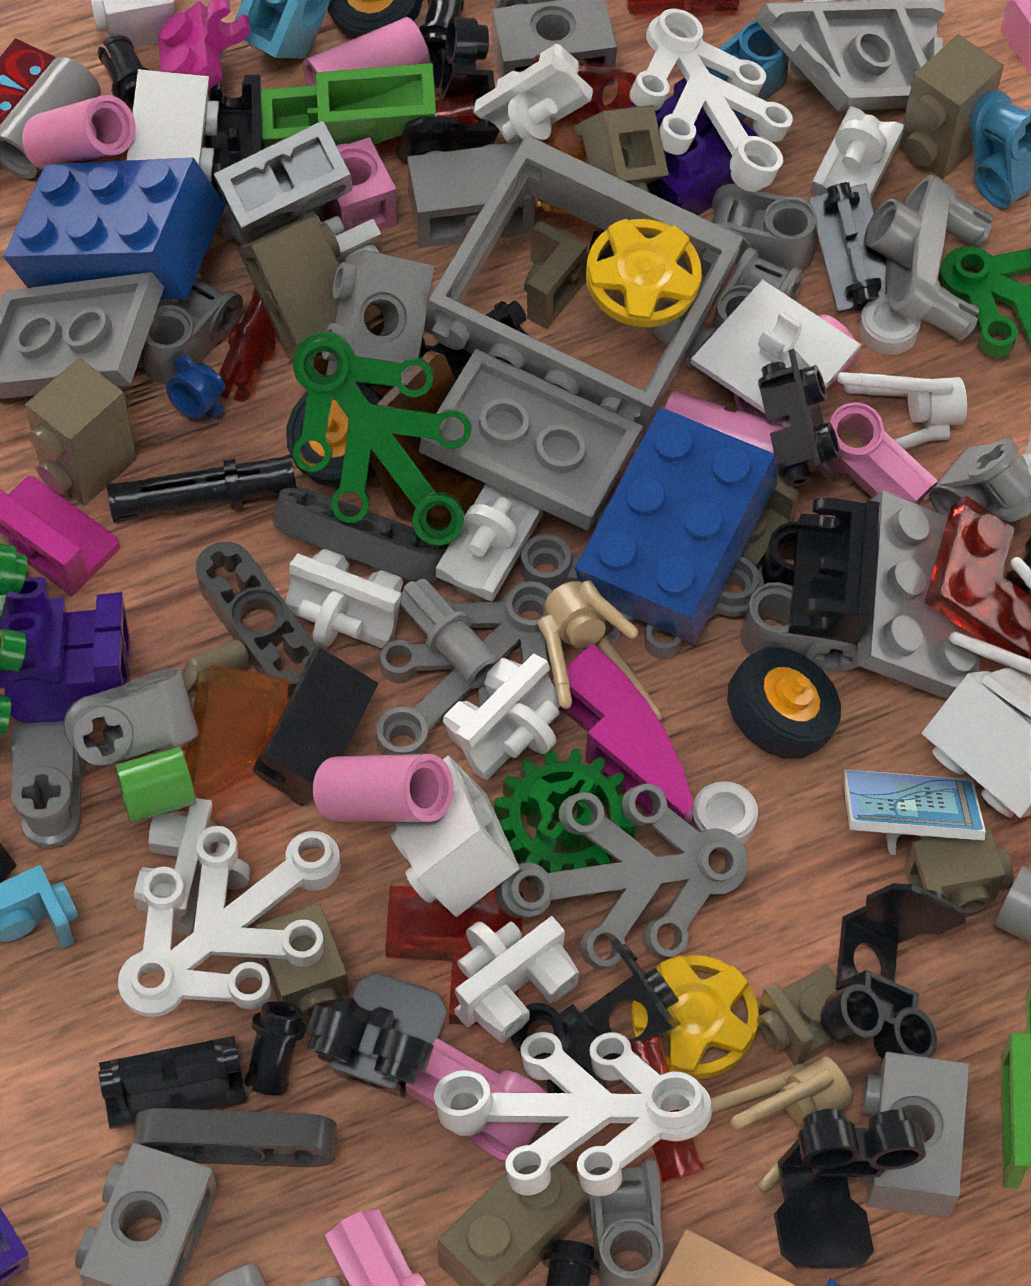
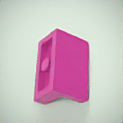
(54, 535)

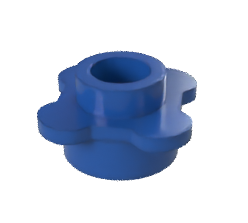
(195, 389)

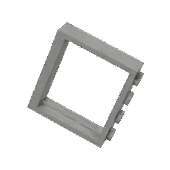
(602, 202)

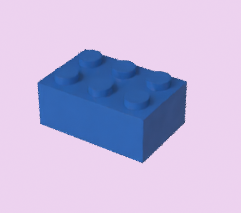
(117, 222)
(678, 524)

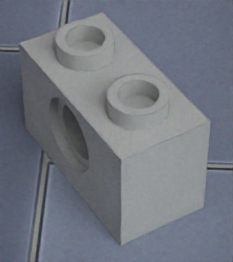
(529, 29)
(397, 289)
(936, 1099)
(155, 1187)

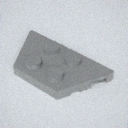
(857, 48)

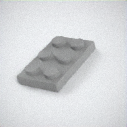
(88, 319)
(534, 440)
(903, 633)

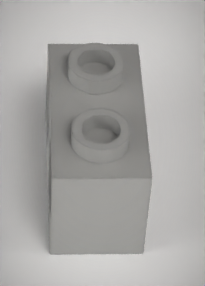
(284, 181)

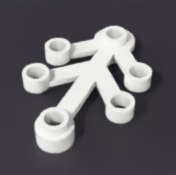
(679, 41)
(224, 929)
(579, 1111)

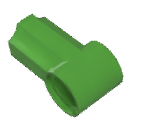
(155, 784)

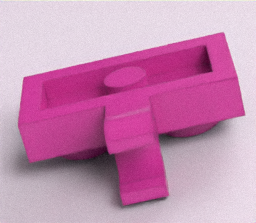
(196, 38)

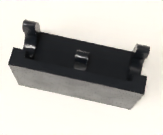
(238, 125)
(834, 570)
(314, 724)

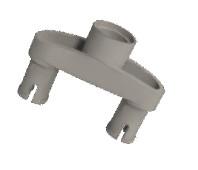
(913, 243)

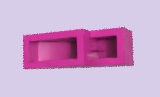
(625, 731)

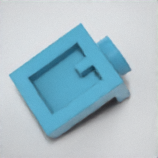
(30, 899)

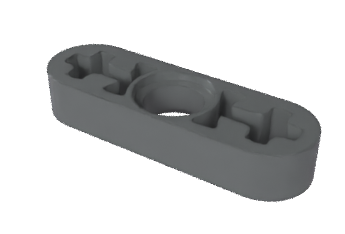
(370, 541)
(255, 593)
(238, 1136)

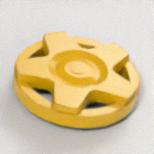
(643, 272)
(704, 1015)

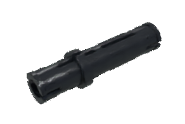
(201, 488)

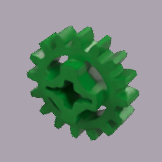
(540, 799)

